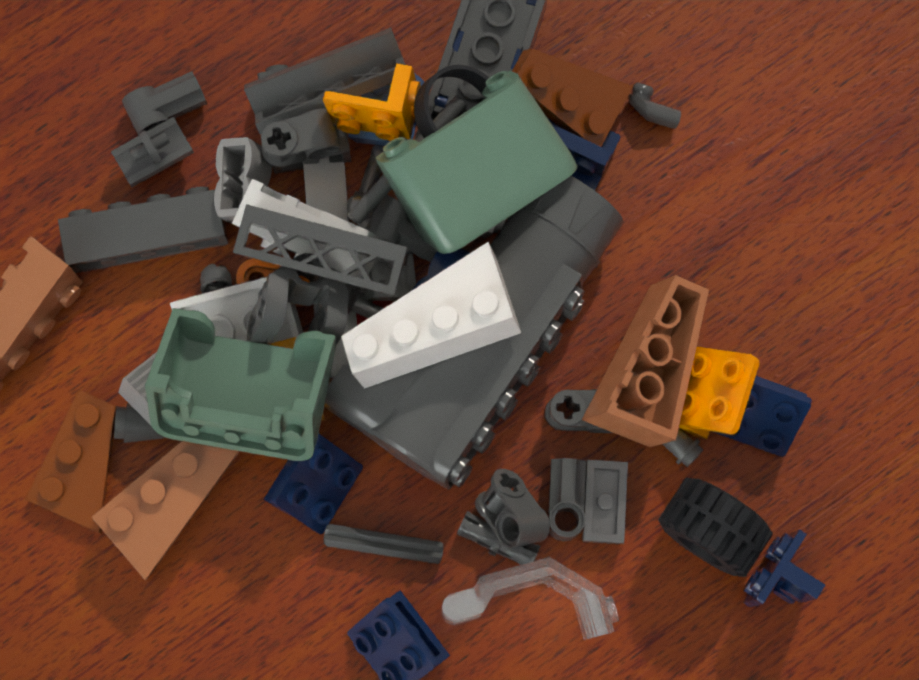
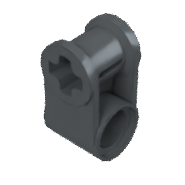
(304, 136)
(579, 402)
(514, 513)

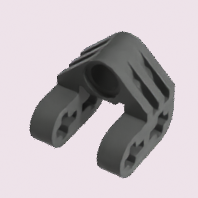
(286, 286)

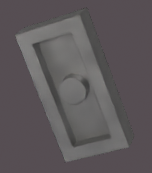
(605, 501)

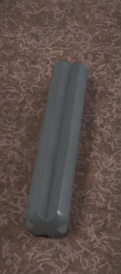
(383, 543)

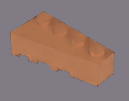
(31, 300)
(653, 365)
(161, 502)

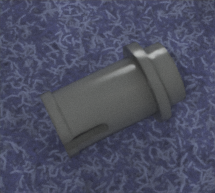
(684, 448)

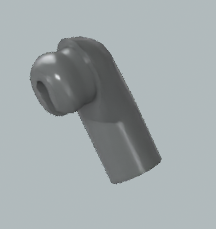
(650, 110)

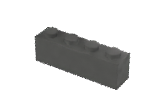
(141, 230)

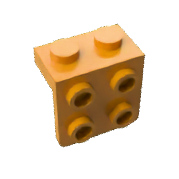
(384, 118)
(717, 391)

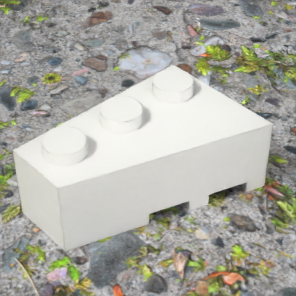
(266, 198)

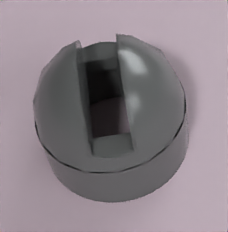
(219, 274)

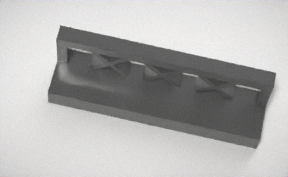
(345, 70)
(325, 235)

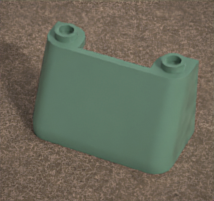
(477, 166)
(238, 390)

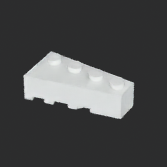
(435, 321)

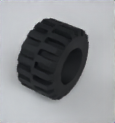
(715, 527)

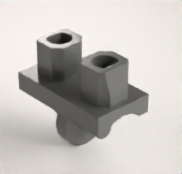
(152, 152)

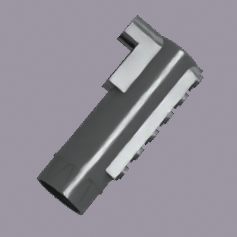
(448, 409)

